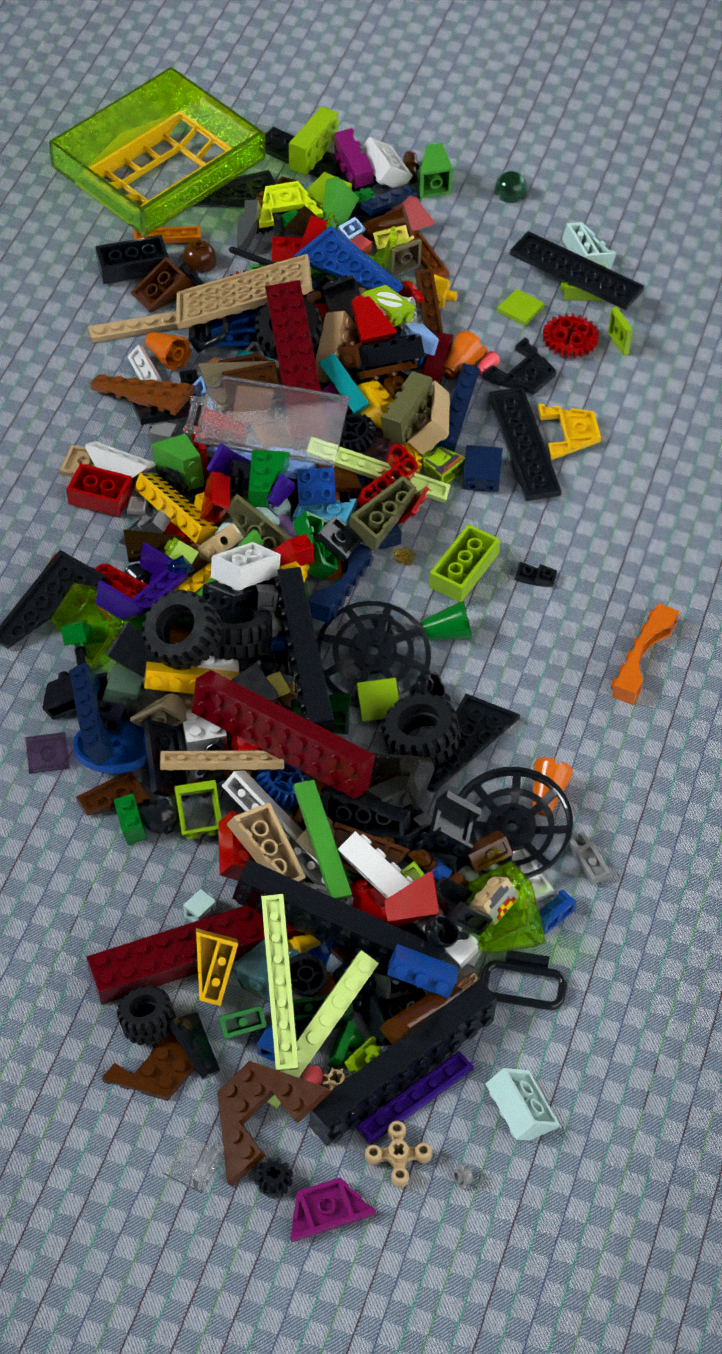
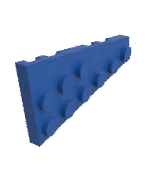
(340, 257)

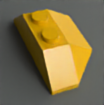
(378, 400)

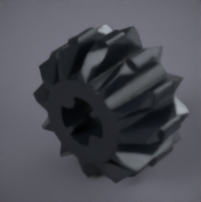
(270, 1185)

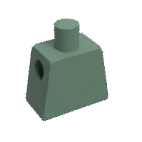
(123, 687)

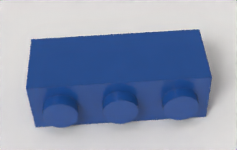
(422, 971)

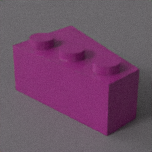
(351, 160)

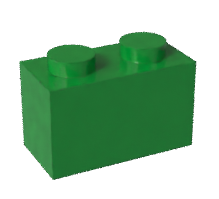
(129, 819)
(242, 1021)

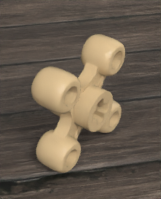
(398, 1161)

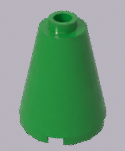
(448, 624)

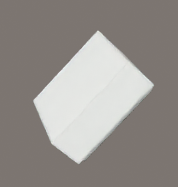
(137, 505)

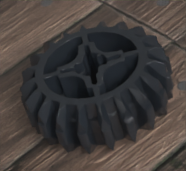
(358, 433)

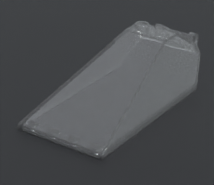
(270, 418)

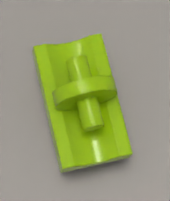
(363, 1055)

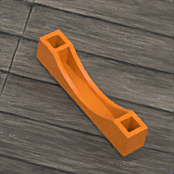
(660, 626)

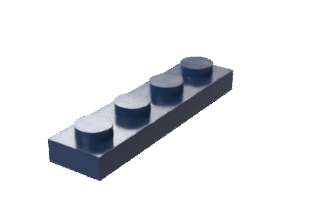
(388, 200)

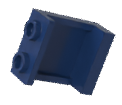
(482, 468)

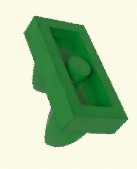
(346, 1037)

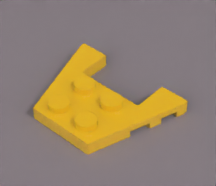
(578, 429)

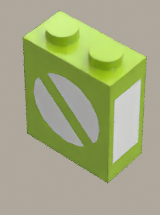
(392, 304)

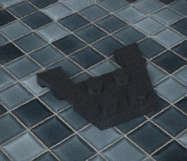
(530, 373)

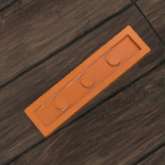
(175, 234)

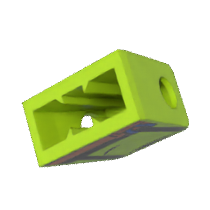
(442, 464)

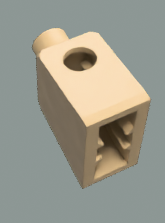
(214, 546)

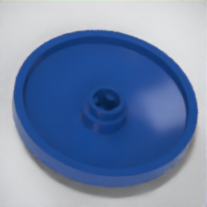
(128, 751)

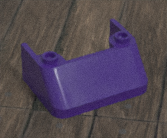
(221, 463)
(160, 584)

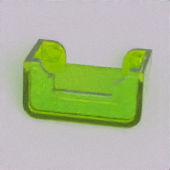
(81, 605)
(521, 924)

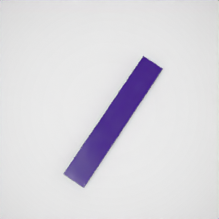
(415, 1097)

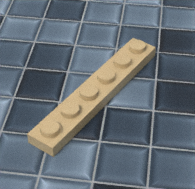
(132, 327)
(219, 760)

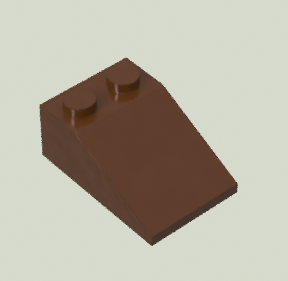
(161, 285)

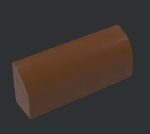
(415, 1014)

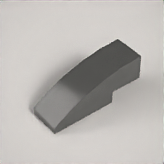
(248, 224)
(155, 524)

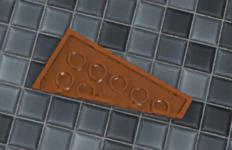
(146, 392)

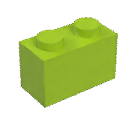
(177, 548)

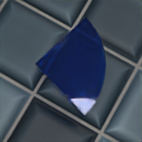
(180, 564)

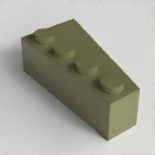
(406, 407)
(381, 513)

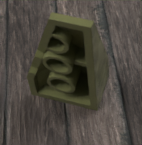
(248, 518)

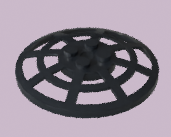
(373, 638)
(520, 815)

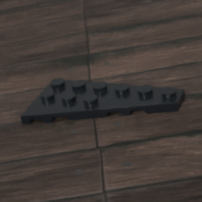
(240, 189)
(45, 596)
(479, 726)

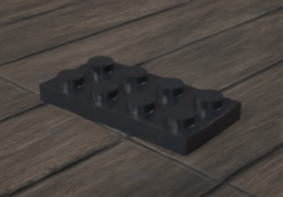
(163, 738)

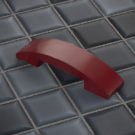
(435, 363)

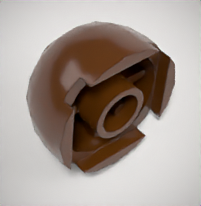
(199, 256)

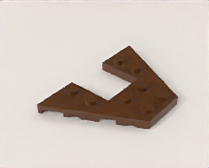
(244, 1097)

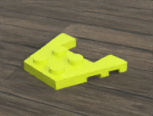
(285, 198)

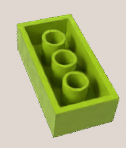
(313, 140)
(464, 563)

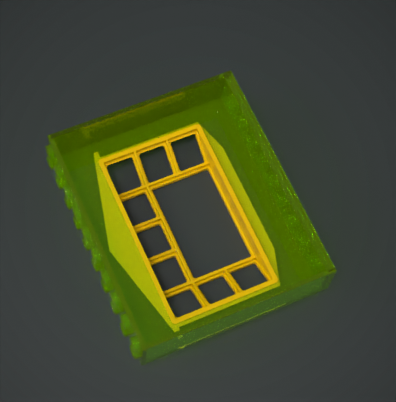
(139, 123)

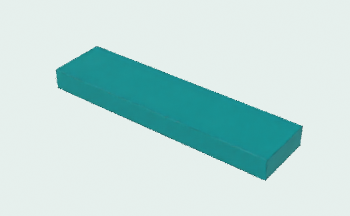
(344, 383)

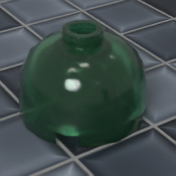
(511, 187)

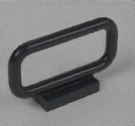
(197, 335)
(529, 964)

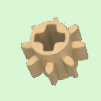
(334, 1075)

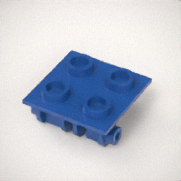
(316, 486)

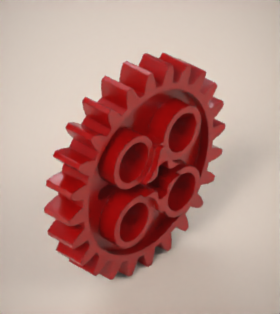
(559, 331)

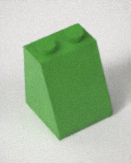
(435, 172)
(181, 456)

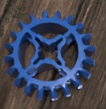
(280, 784)

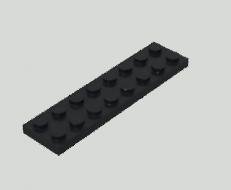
(278, 147)
(577, 270)
(524, 444)

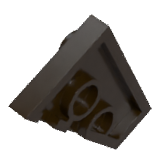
(135, 540)

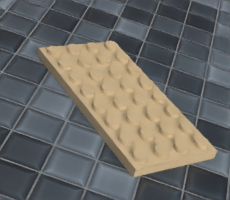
(238, 291)

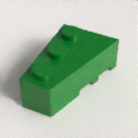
(264, 472)
(325, 561)

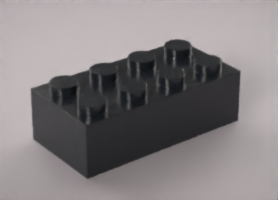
(130, 258)

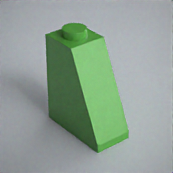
(338, 200)

